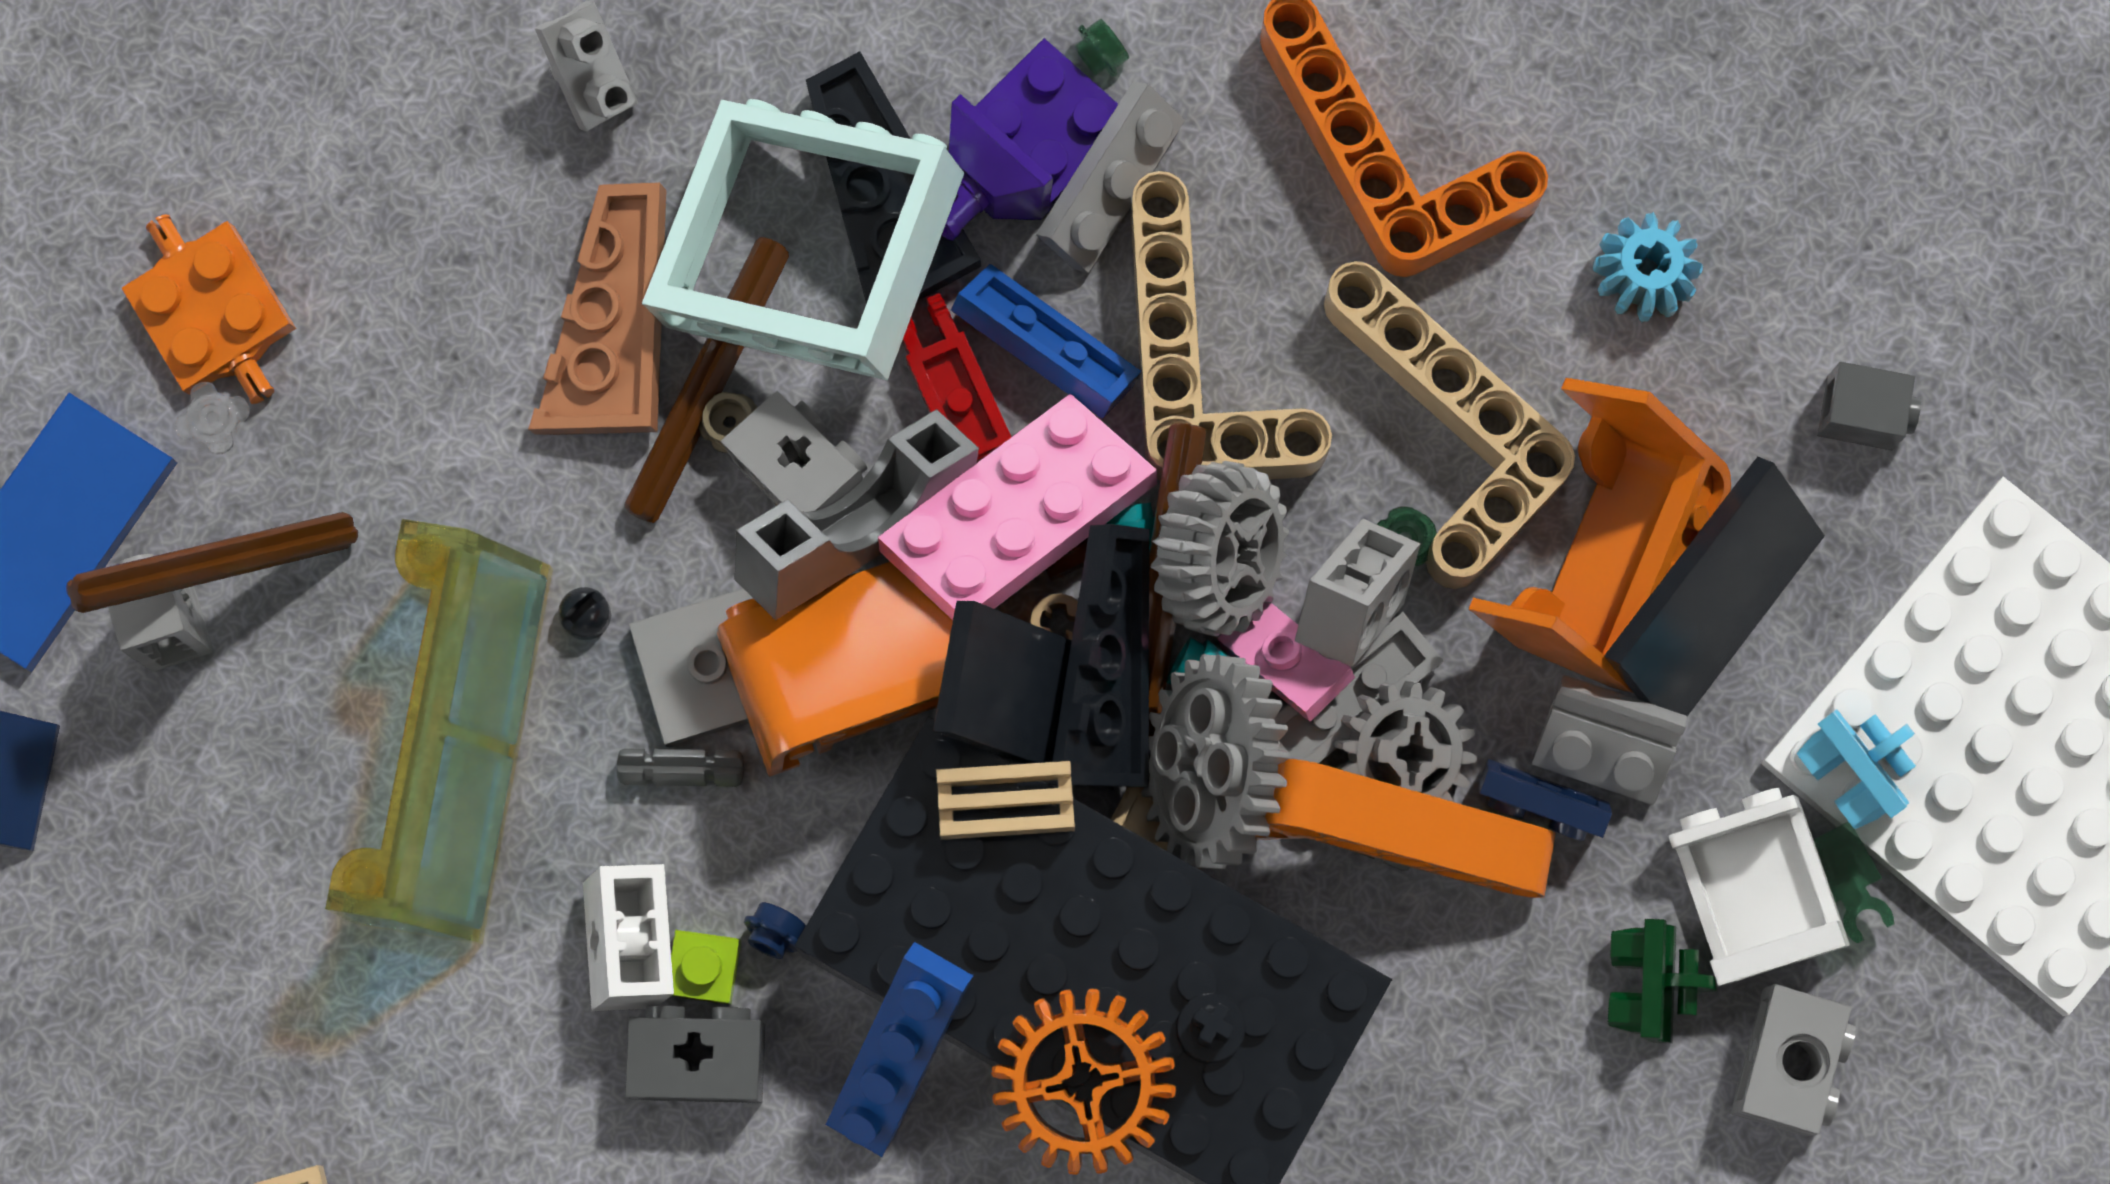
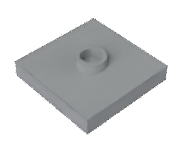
(689, 670)

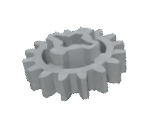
(1406, 726)

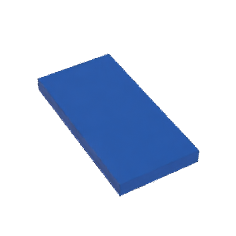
(67, 516)

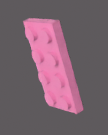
(1018, 509)

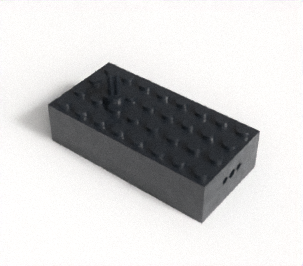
(1241, 994)

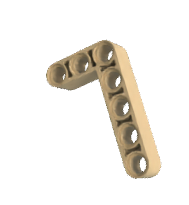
(1180, 356)
(1460, 413)

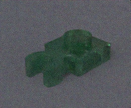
(1849, 874)

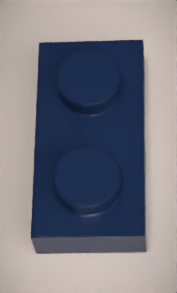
(1569, 810)

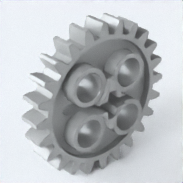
(1215, 761)

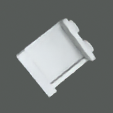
(1758, 886)

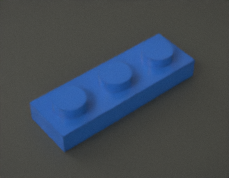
(1045, 340)

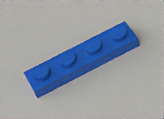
(898, 1049)

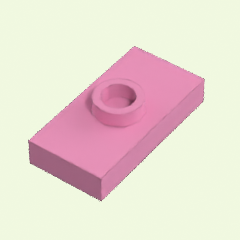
(1297, 672)

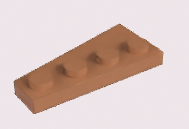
(609, 341)

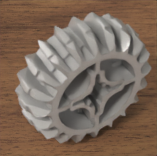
(1220, 548)

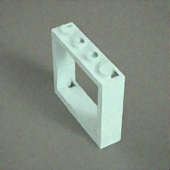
(886, 316)

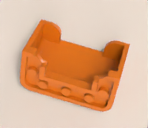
(836, 663)

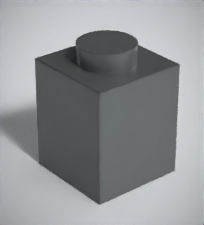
(1868, 406)

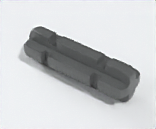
(680, 767)

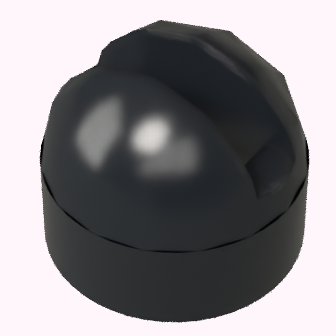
(592, 620)

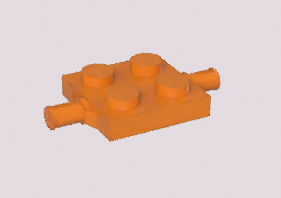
(209, 308)

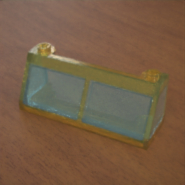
(456, 739)

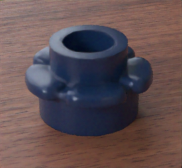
(773, 930)

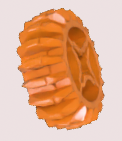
(1026, 1092)

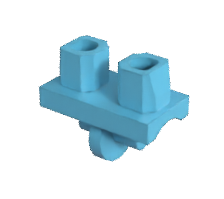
(1876, 791)

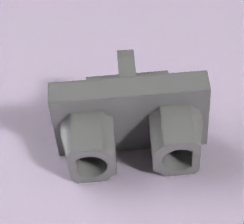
(586, 66)

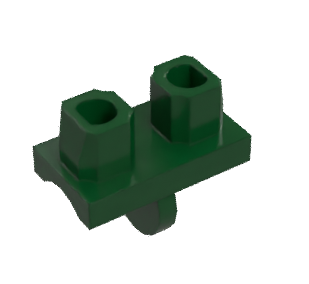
(1653, 1009)

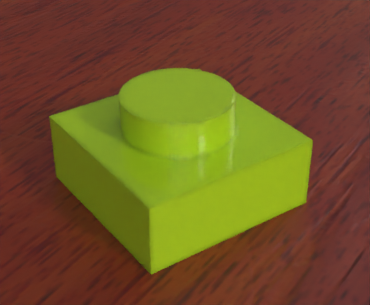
(704, 966)

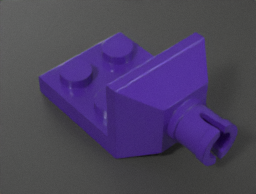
(1024, 139)

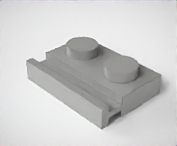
(1609, 740)

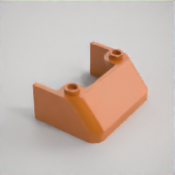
(1647, 508)

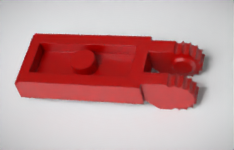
(954, 382)

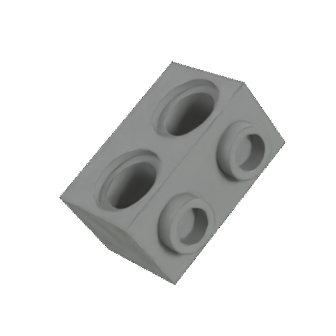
(1357, 592)

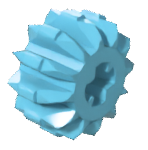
(1664, 284)

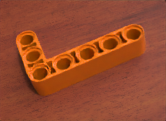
(1377, 158)
(1410, 829)

